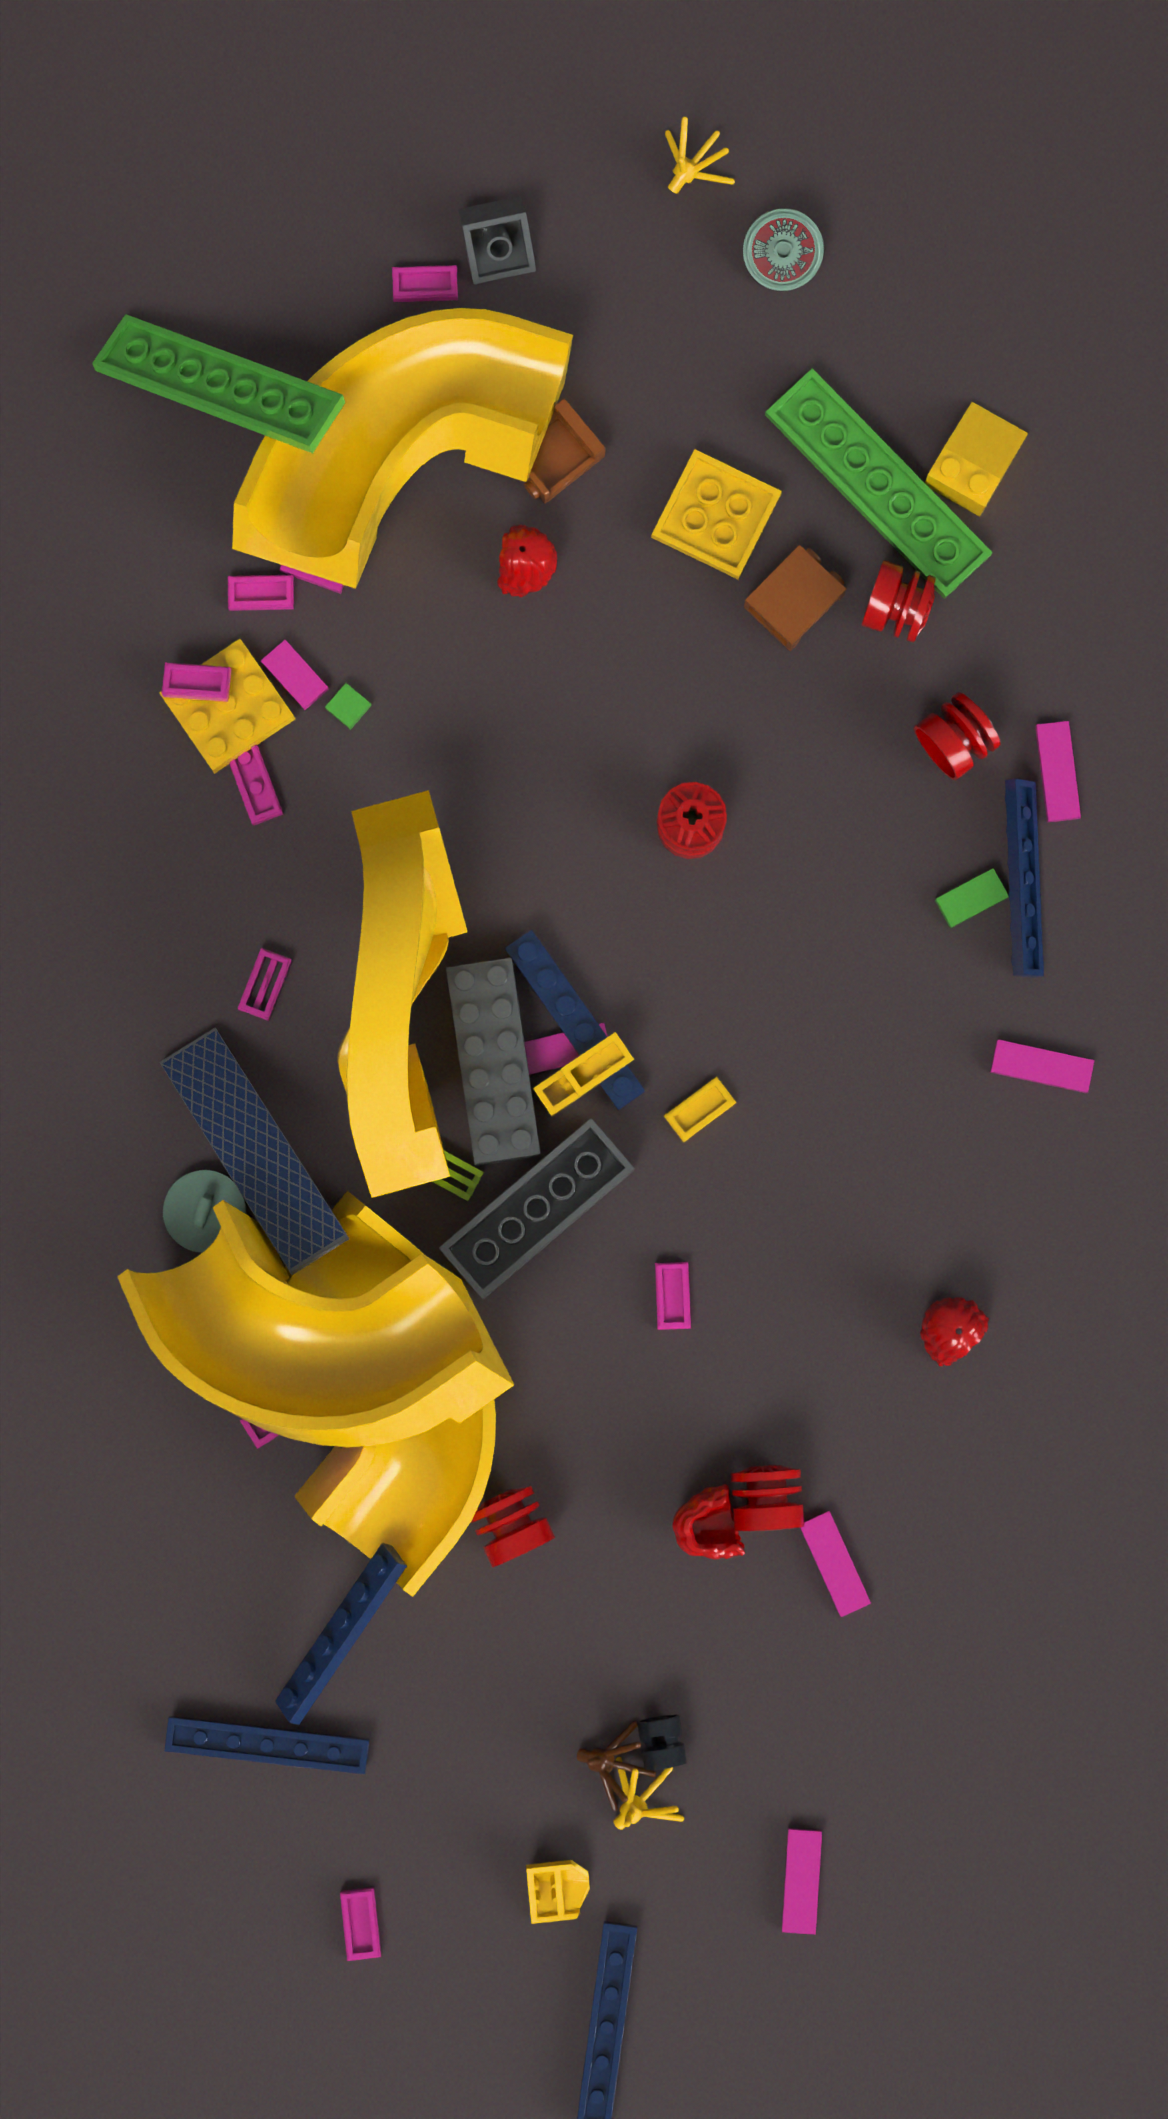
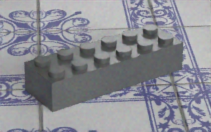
(493, 1062)
(537, 1208)

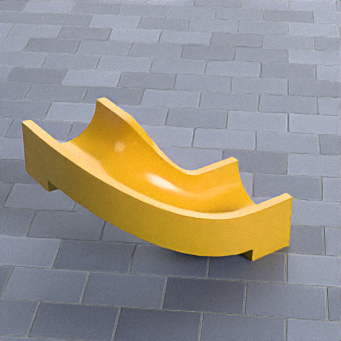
(409, 394)
(403, 938)
(313, 1363)
(405, 1491)

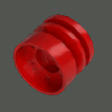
(899, 601)
(962, 732)
(676, 832)
(767, 1499)
(511, 1526)

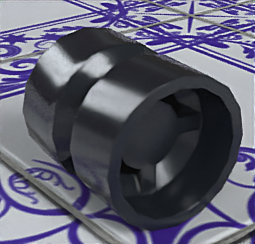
(661, 1754)

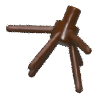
(604, 1760)

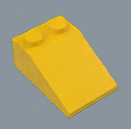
(975, 459)

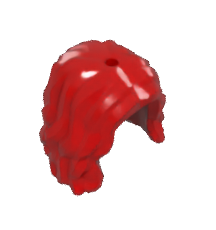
(528, 569)
(941, 1324)
(707, 1525)

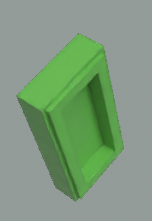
(971, 898)

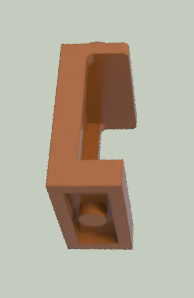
(564, 454)
(795, 596)

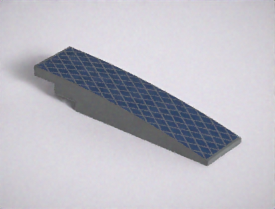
(254, 1151)

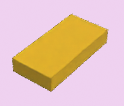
(700, 1109)

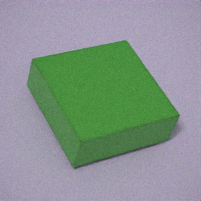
(348, 706)

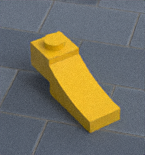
(583, 1074)

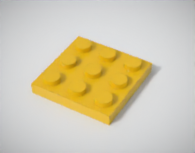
(716, 514)
(233, 727)

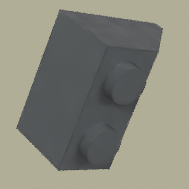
(497, 240)

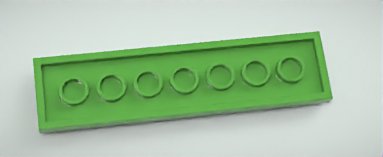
(219, 383)
(878, 483)

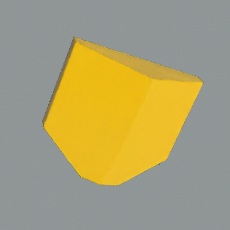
(556, 1890)

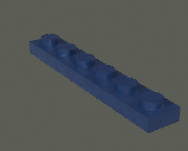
(1024, 878)
(569, 1011)
(340, 1633)
(267, 1745)
(607, 2021)

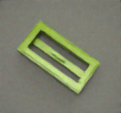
(471, 1184)

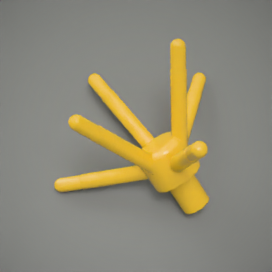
(688, 169)
(636, 1807)

